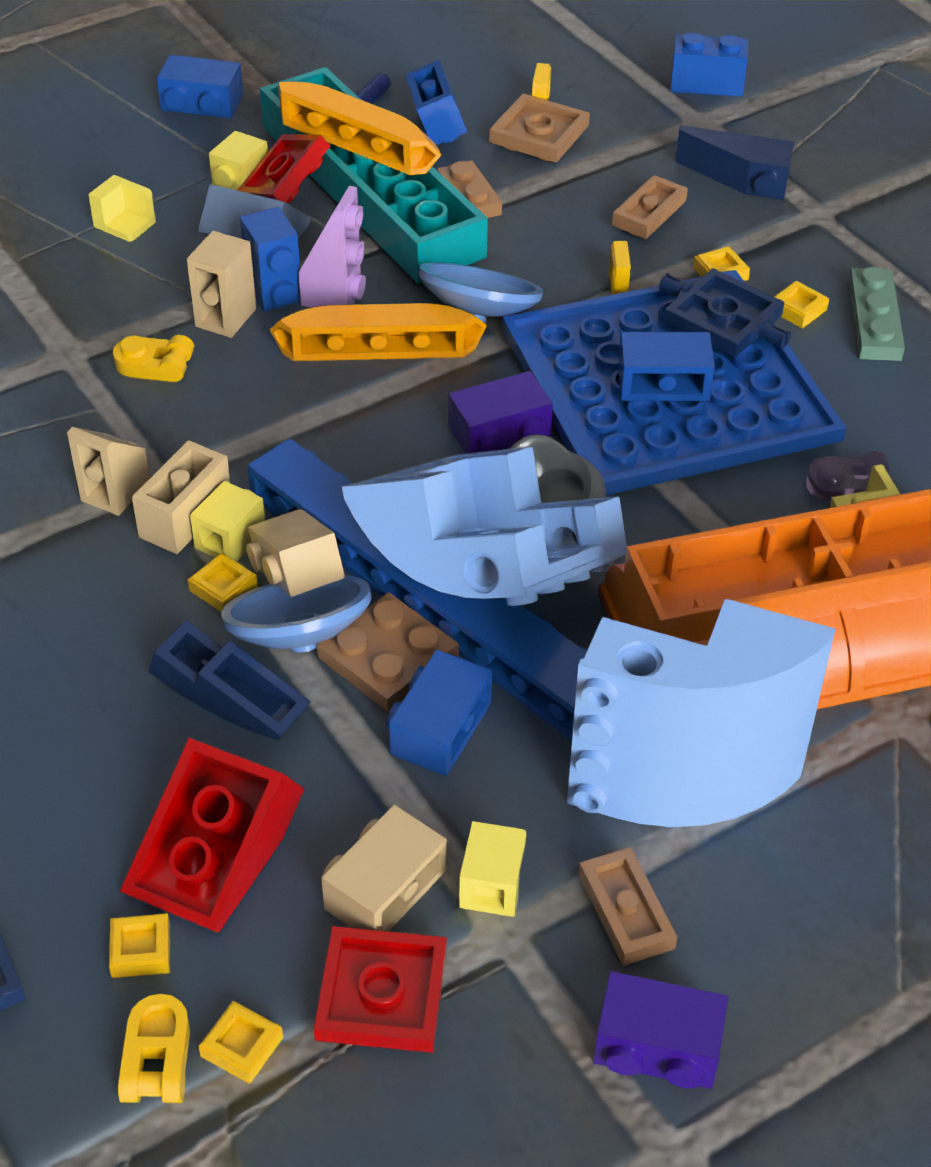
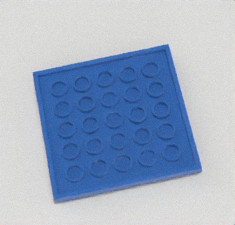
(756, 411)

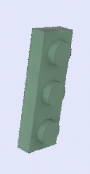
(876, 314)

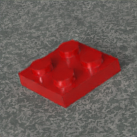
(286, 166)
(381, 989)

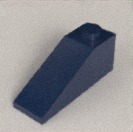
(737, 160)

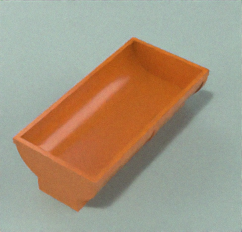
(835, 566)

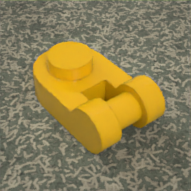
(153, 357)
(155, 1030)

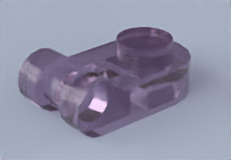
(842, 475)

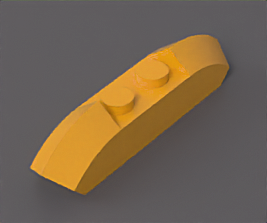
(357, 126)
(378, 332)

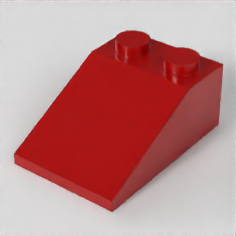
(211, 835)

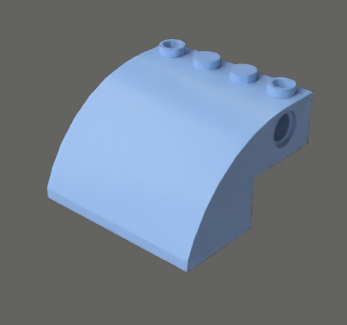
(480, 527)
(695, 728)

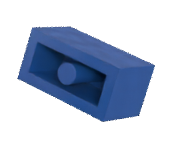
(709, 64)
(200, 86)
(436, 103)
(273, 257)
(665, 366)
(439, 712)

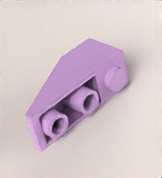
(333, 266)

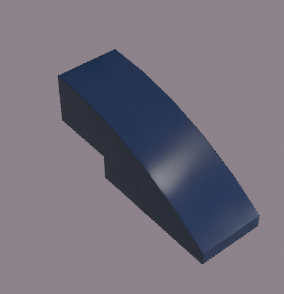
(227, 682)

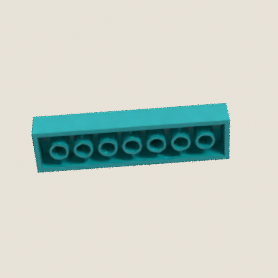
(407, 215)

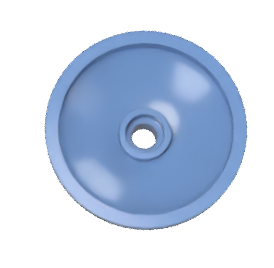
(479, 289)
(297, 622)

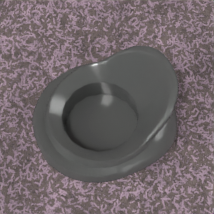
(561, 472)

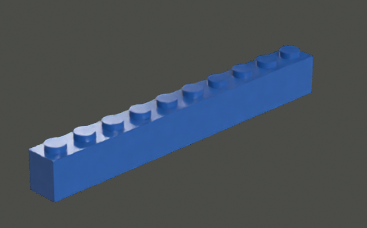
(520, 649)

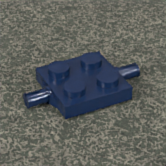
(726, 309)

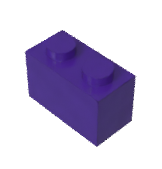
(499, 413)
(661, 1030)

